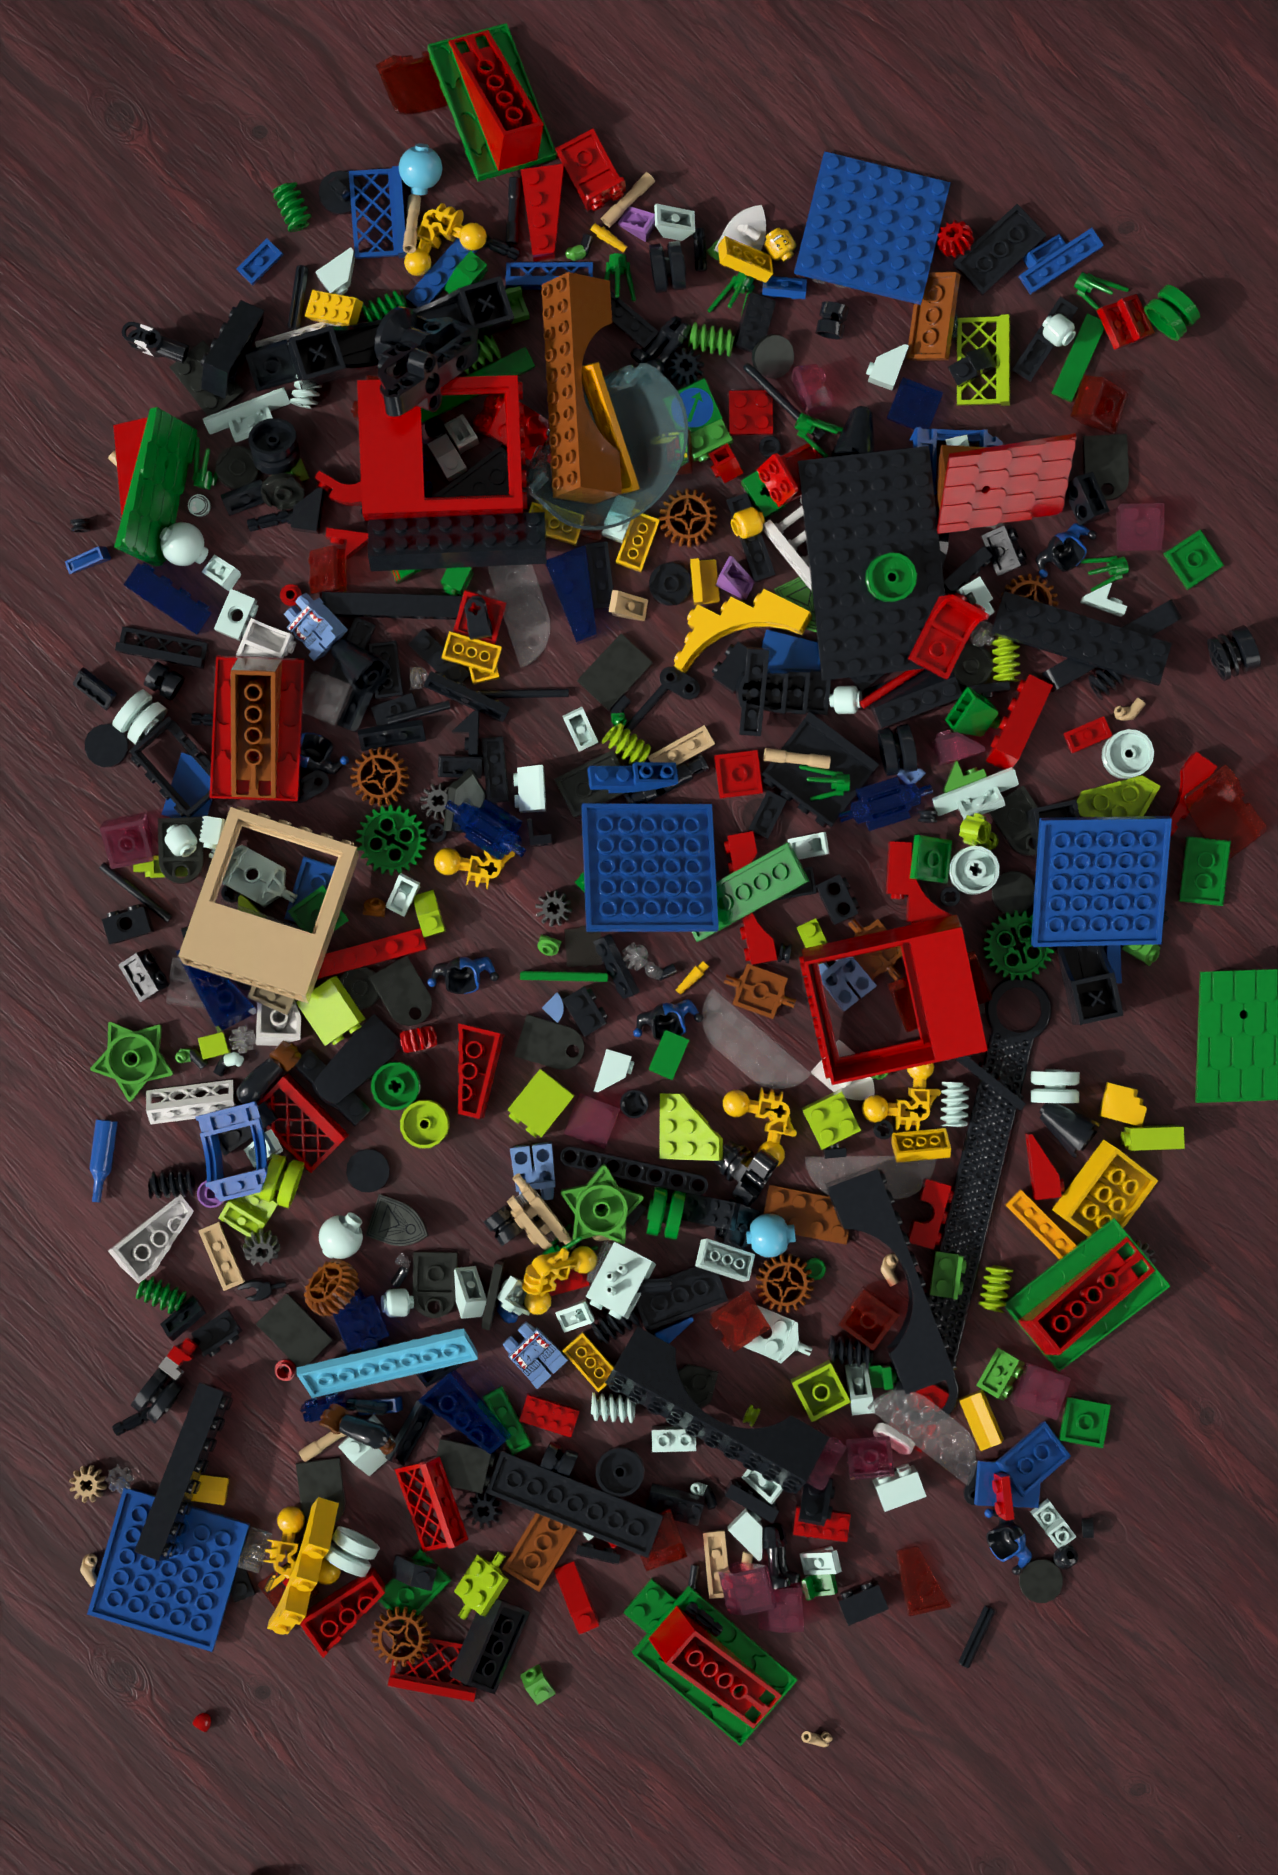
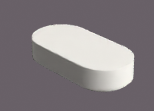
(898, 1441)

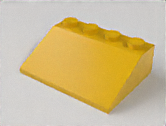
(1105, 1189)

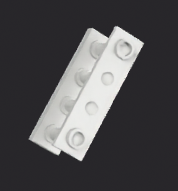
(788, 548)

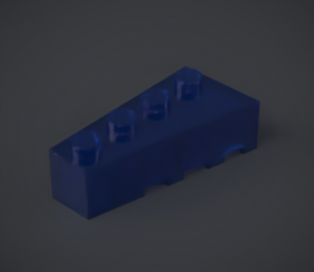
(572, 584)
(167, 598)
(220, 997)
(465, 1412)

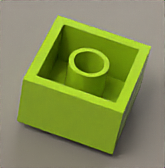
(831, 1119)
(820, 1390)

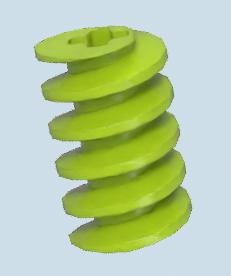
(1005, 660)
(627, 744)
(995, 1288)

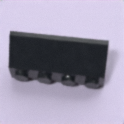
(914, 697)
(489, 1646)

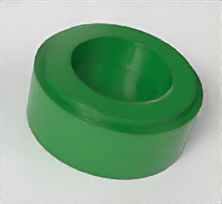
(817, 1267)

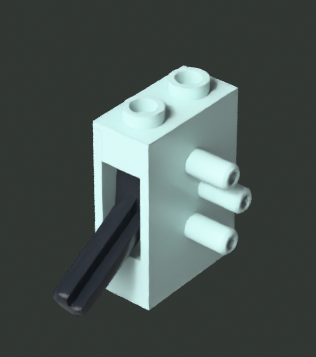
(623, 1280)

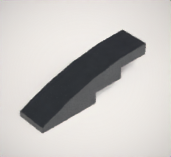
(1039, 346)

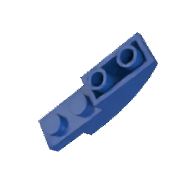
(634, 778)

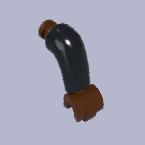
(262, 1077)
(359, 1429)

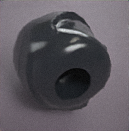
(1065, 1557)

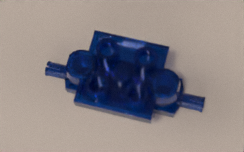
(884, 803)
(489, 827)
(361, 1323)

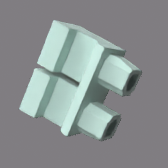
(978, 593)

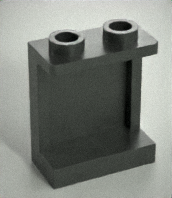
(465, 1464)

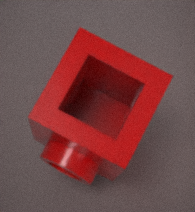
(725, 463)

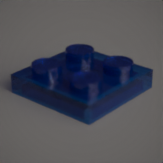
(914, 405)

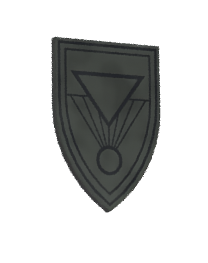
(396, 1223)

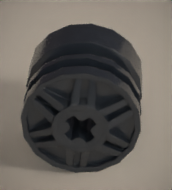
(1237, 651)

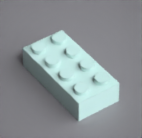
(725, 1260)

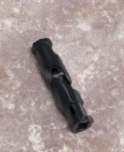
(685, 774)

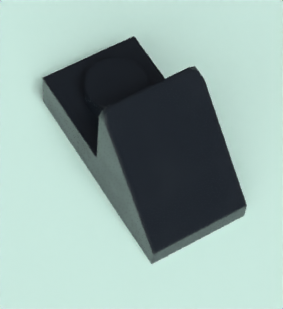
(972, 366)
(470, 726)

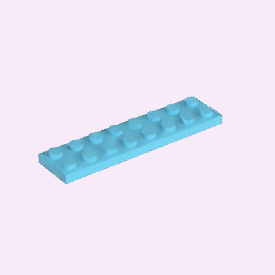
(387, 1363)

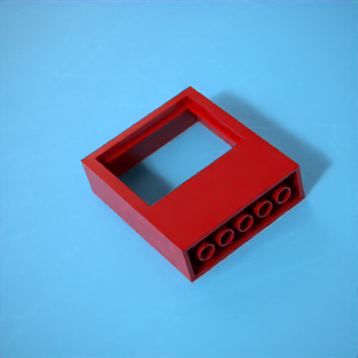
(394, 455)
(939, 990)

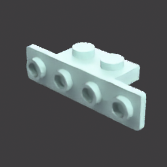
(247, 414)
(978, 796)

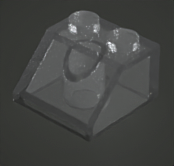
(325, 697)

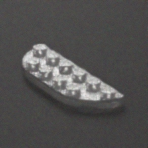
(525, 610)
(749, 1046)
(902, 1177)
(929, 1430)

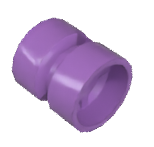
(206, 1196)

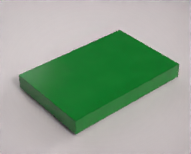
(1204, 871)
(403, 1595)

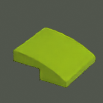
(248, 1213)

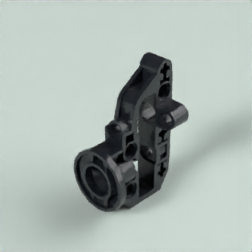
(408, 370)

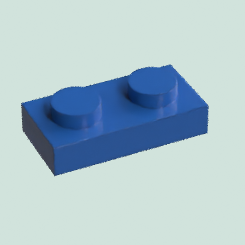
(259, 261)
(785, 287)

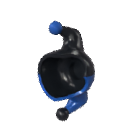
(1065, 549)
(317, 752)
(462, 974)
(667, 1017)
(1008, 1541)

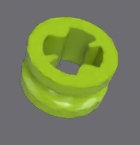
(751, 1415)

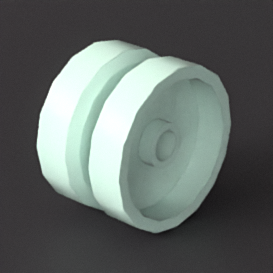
(139, 716)
(1114, 754)
(986, 866)
(1055, 1086)
(351, 1551)

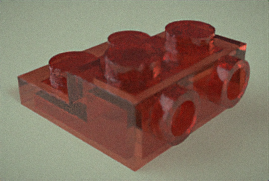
(739, 1321)

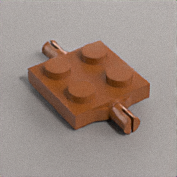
(877, 961)
(760, 991)

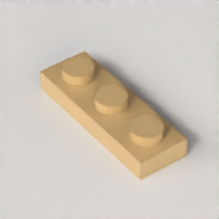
(684, 747)
(221, 1256)
(715, 1560)

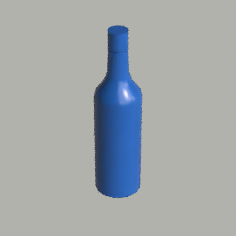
(102, 1154)

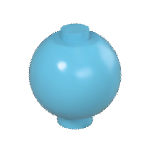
(420, 168)
(770, 1235)

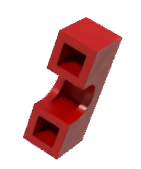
(927, 1232)

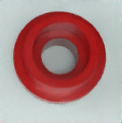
(283, 594)
(281, 1374)

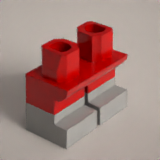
(177, 1356)

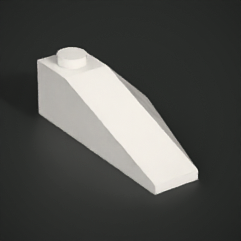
(277, 1027)
(146, 1245)

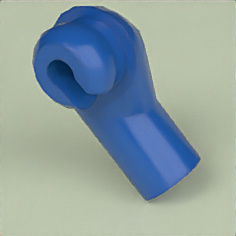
(507, 1316)

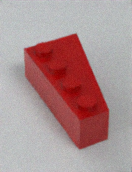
(543, 201)
(1019, 723)
(477, 1065)
(341, 1610)

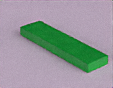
(1078, 358)
(564, 976)

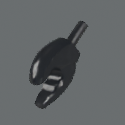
(263, 1288)

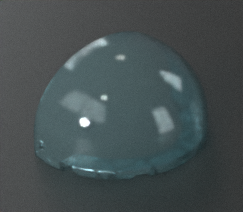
(656, 441)

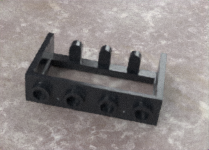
(155, 776)

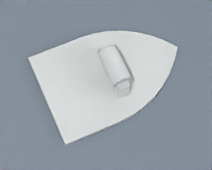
(747, 227)
(856, 1089)

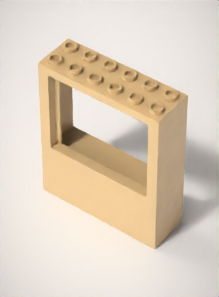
(255, 947)

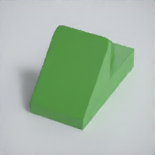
(957, 780)

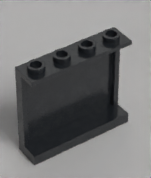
(818, 738)

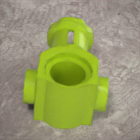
(977, 831)

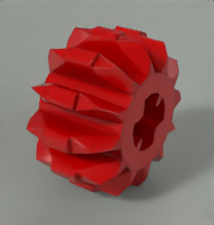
(955, 238)
(418, 1039)

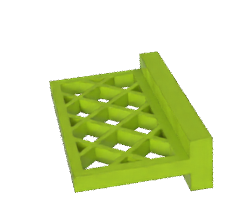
(1002, 359)

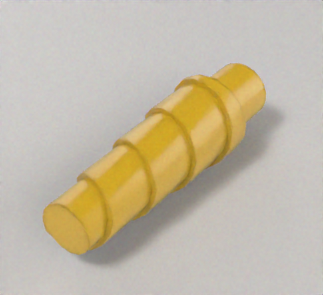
(605, 235)
(693, 976)

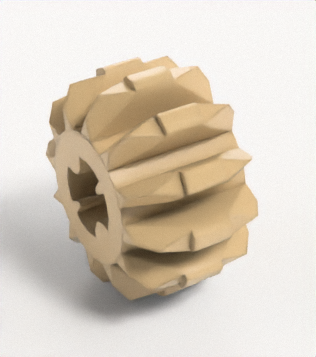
(85, 1475)

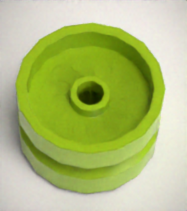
(415, 1133)
(283, 1181)

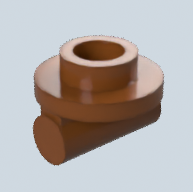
(374, 907)

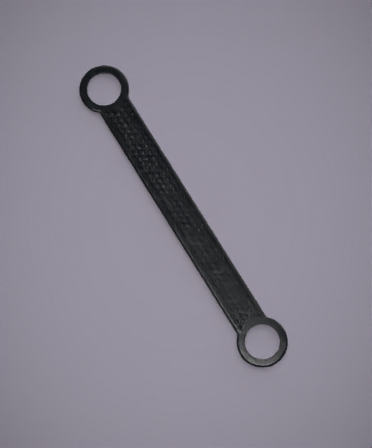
(983, 1164)

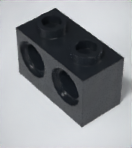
(1086, 499)
(832, 901)

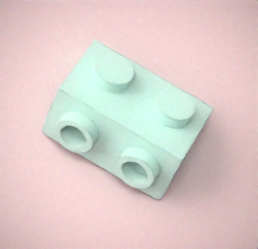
(513, 1296)

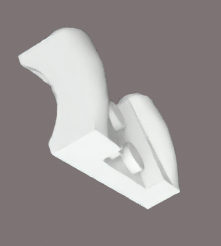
(265, 641)

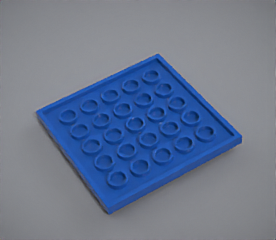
(872, 228)
(649, 868)
(1100, 881)
(174, 1596)

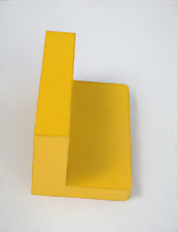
(703, 581)

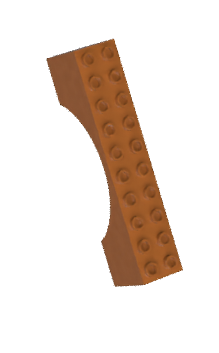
(581, 458)

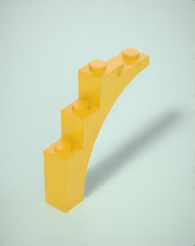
(735, 615)
(306, 1571)

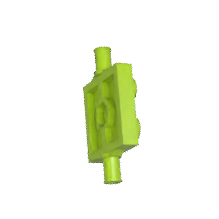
(481, 1585)

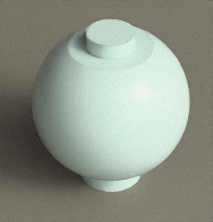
(183, 544)
(341, 1236)

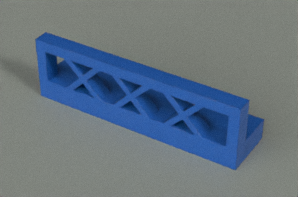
(531, 282)

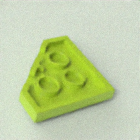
(1118, 799)
(686, 1131)

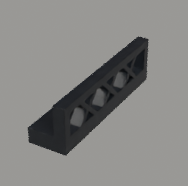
(158, 654)

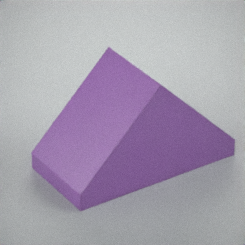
(638, 222)
(735, 579)

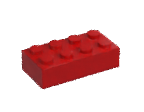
(549, 1415)
(834, 1529)

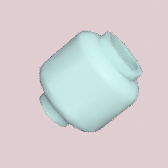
(1058, 330)
(845, 699)
(181, 840)
(397, 1302)

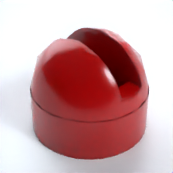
(202, 1722)

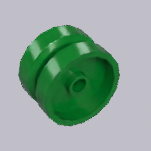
(1172, 312)
(877, 577)
(383, 1088)
(666, 1213)

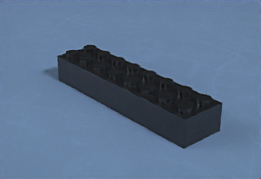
(457, 541)
(183, 1472)

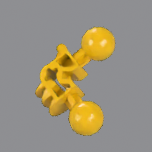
(471, 236)
(449, 862)
(737, 1103)
(876, 1108)
(546, 1268)
(290, 1522)

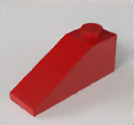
(1043, 1175)
(576, 1597)

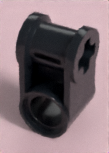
(478, 622)

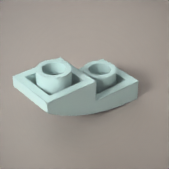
(1053, 1524)

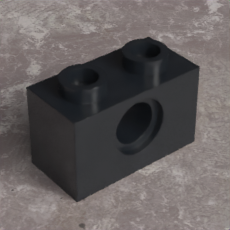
(140, 924)

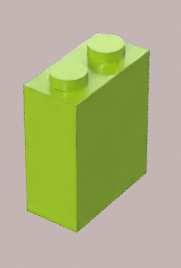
(331, 1012)
(540, 1103)
(1153, 1137)

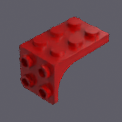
(591, 170)
(493, 424)
(782, 473)
(946, 633)

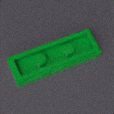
(502, 1409)

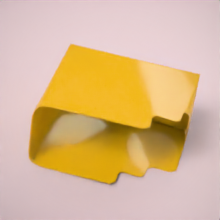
(1122, 1105)

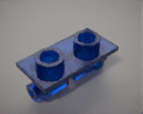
(315, 1408)

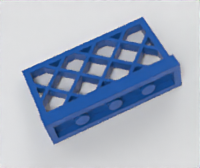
(397, 212)

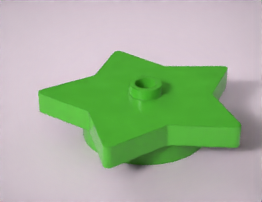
(116, 1059)
(606, 1222)

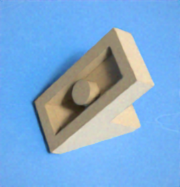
(628, 606)

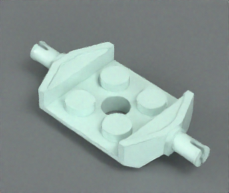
(268, 884)
(783, 1339)

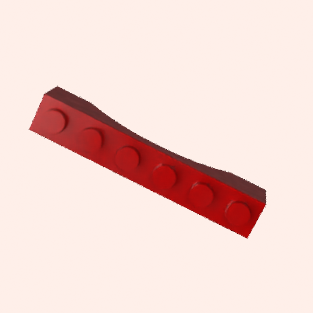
(1191, 774)
(759, 943)
(373, 952)

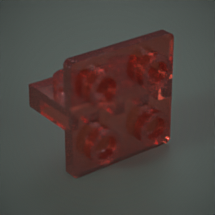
(327, 570)

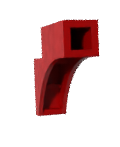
(900, 884)

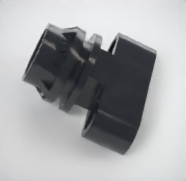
(748, 1171)

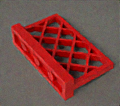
(313, 1111)
(441, 1501)
(428, 1685)

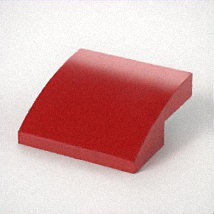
(1125, 321)

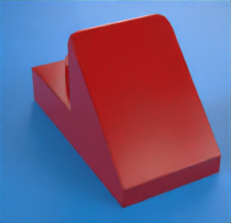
(354, 540)

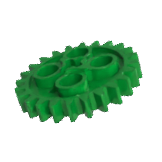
(381, 857)
(999, 952)

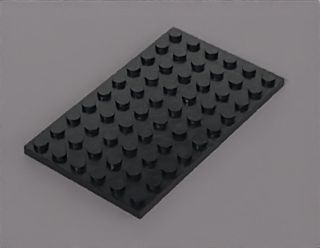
(851, 515)

